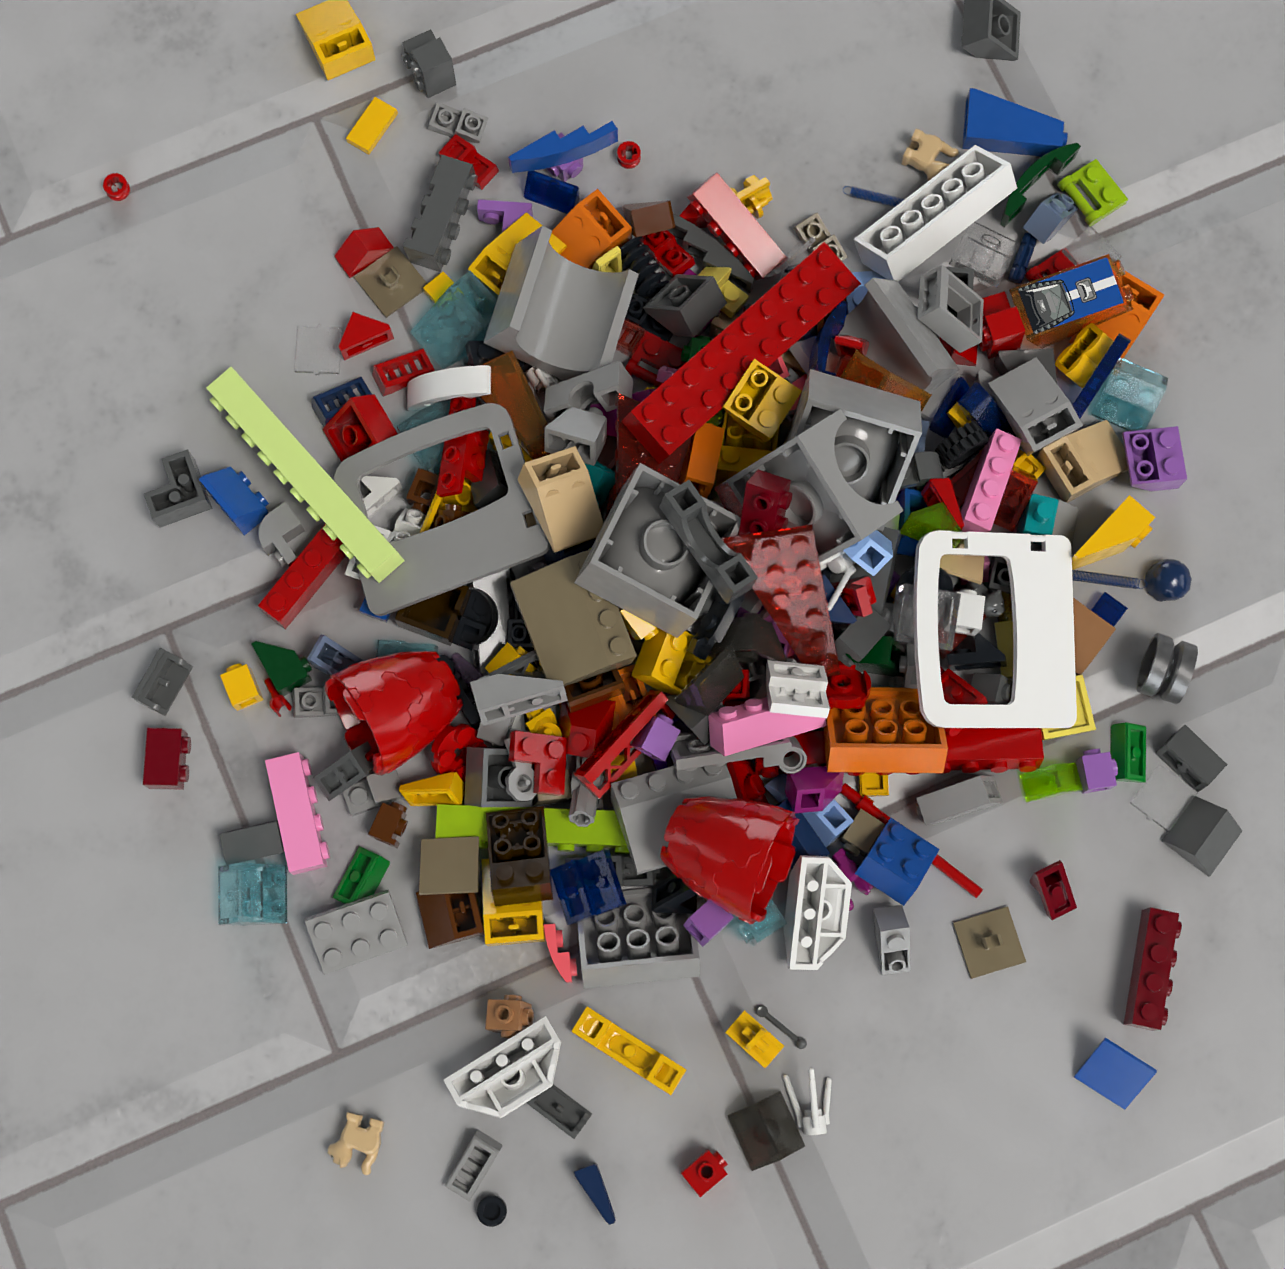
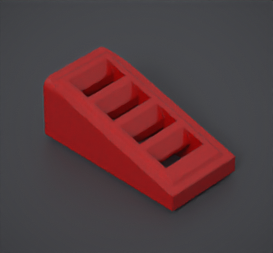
(849, 344)
(397, 383)
(939, 491)

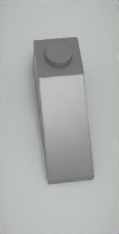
(510, 695)

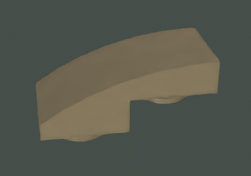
(815, 227)

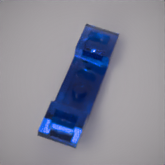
(829, 330)

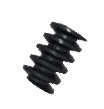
(634, 258)

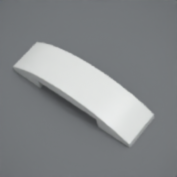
(448, 384)

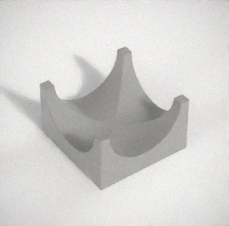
(819, 489)

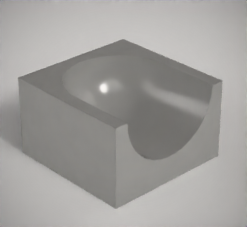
(872, 442)
(644, 562)

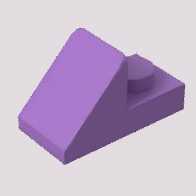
(502, 211)

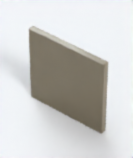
(391, 281)
(449, 865)
(989, 942)

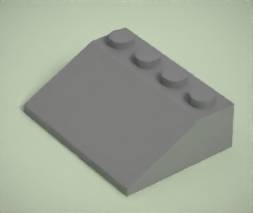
(649, 800)
(636, 945)

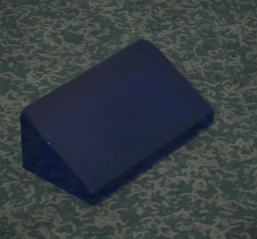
(551, 192)
(941, 423)

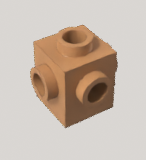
(508, 1015)

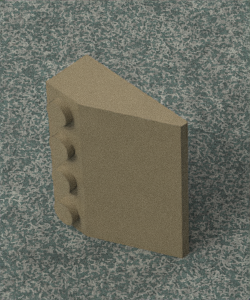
(570, 626)

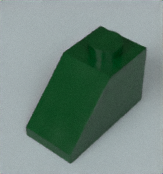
(283, 667)

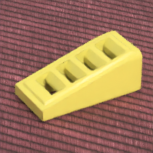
(609, 261)

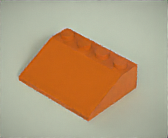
(884, 736)

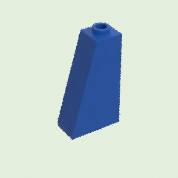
(1009, 127)

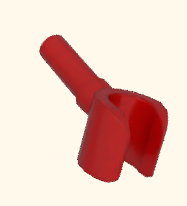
(277, 700)

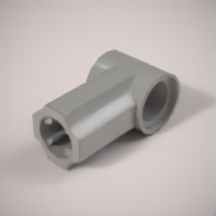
(583, 802)

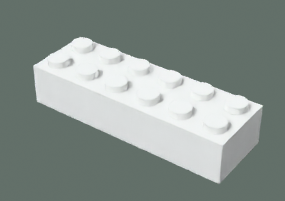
(935, 213)

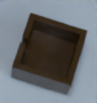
(436, 616)

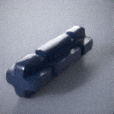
(1022, 258)

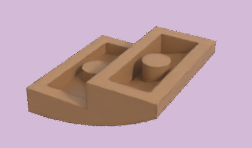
(1089, 635)

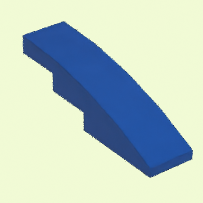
(555, 151)

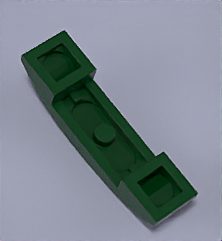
(1055, 160)

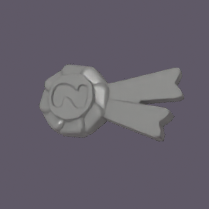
(520, 780)

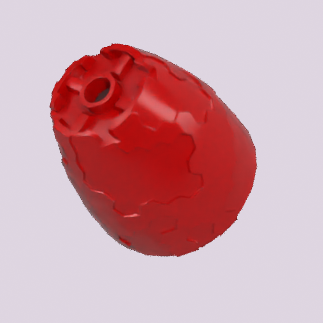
(394, 705)
(731, 851)

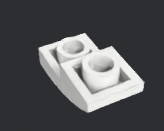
(407, 524)

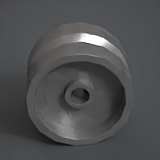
(1167, 668)

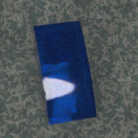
(981, 407)

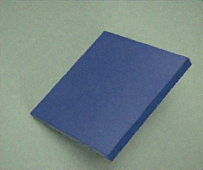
(1115, 1073)

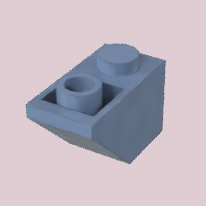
(1050, 217)

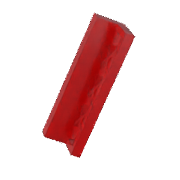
(619, 740)

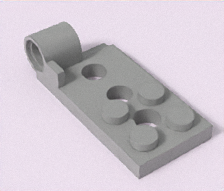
(690, 753)

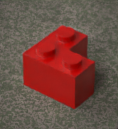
(1001, 325)

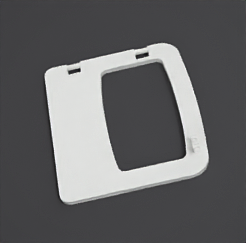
(1042, 631)

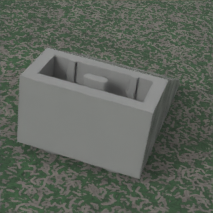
(1034, 406)

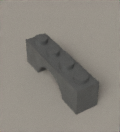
(690, 519)
(499, 599)

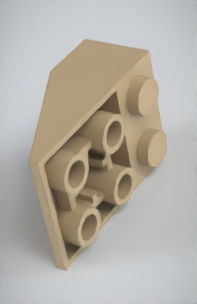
(1083, 460)
(562, 498)

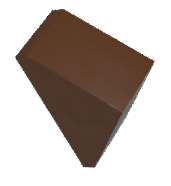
(649, 217)

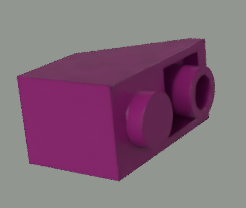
(812, 788)

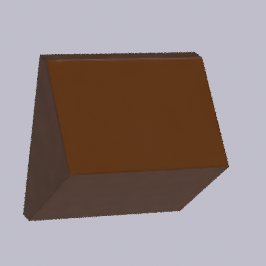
(594, 690)

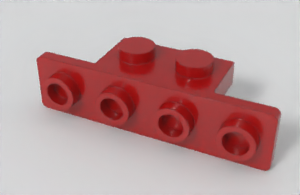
(462, 455)

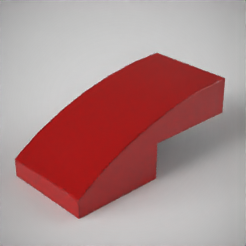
(464, 151)

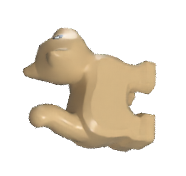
(928, 149)
(357, 1138)

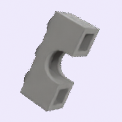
(581, 390)

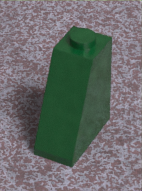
(882, 658)

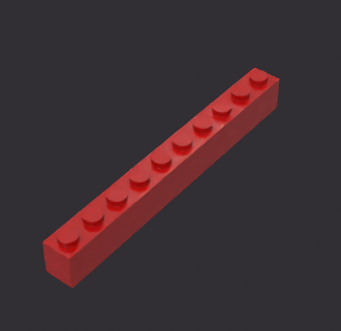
(968, 751)

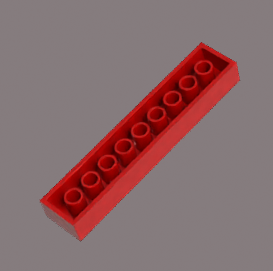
(759, 333)

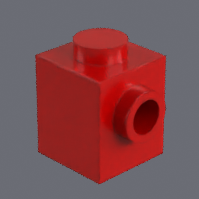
(705, 1172)

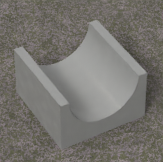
(558, 311)
(894, 336)

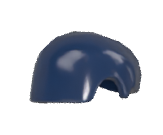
(1168, 580)

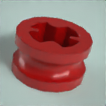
(621, 154)
(118, 195)

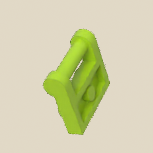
(1098, 187)

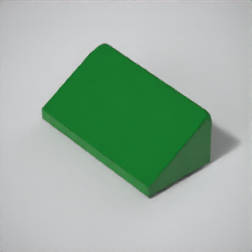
(1129, 751)
(361, 876)

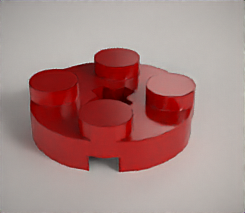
(855, 689)
(446, 744)

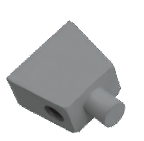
(578, 428)

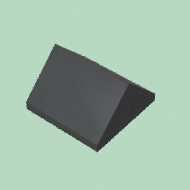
(1203, 835)

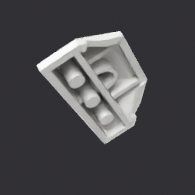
(815, 912)
(509, 1072)

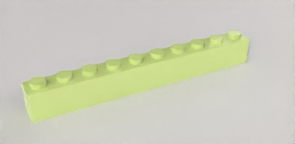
(305, 475)

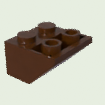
(450, 918)

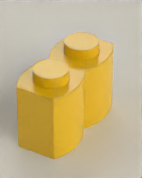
(1084, 355)

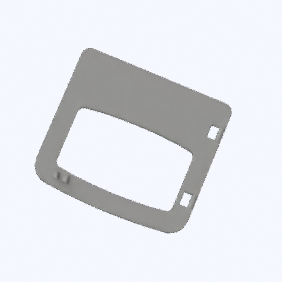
(465, 547)

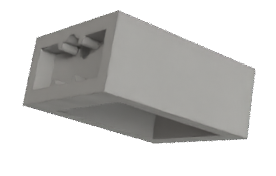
(943, 288)

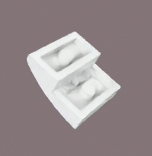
(797, 689)

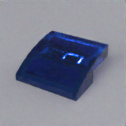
(588, 887)

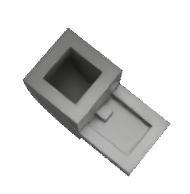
(277, 530)

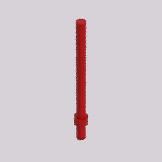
(867, 805)

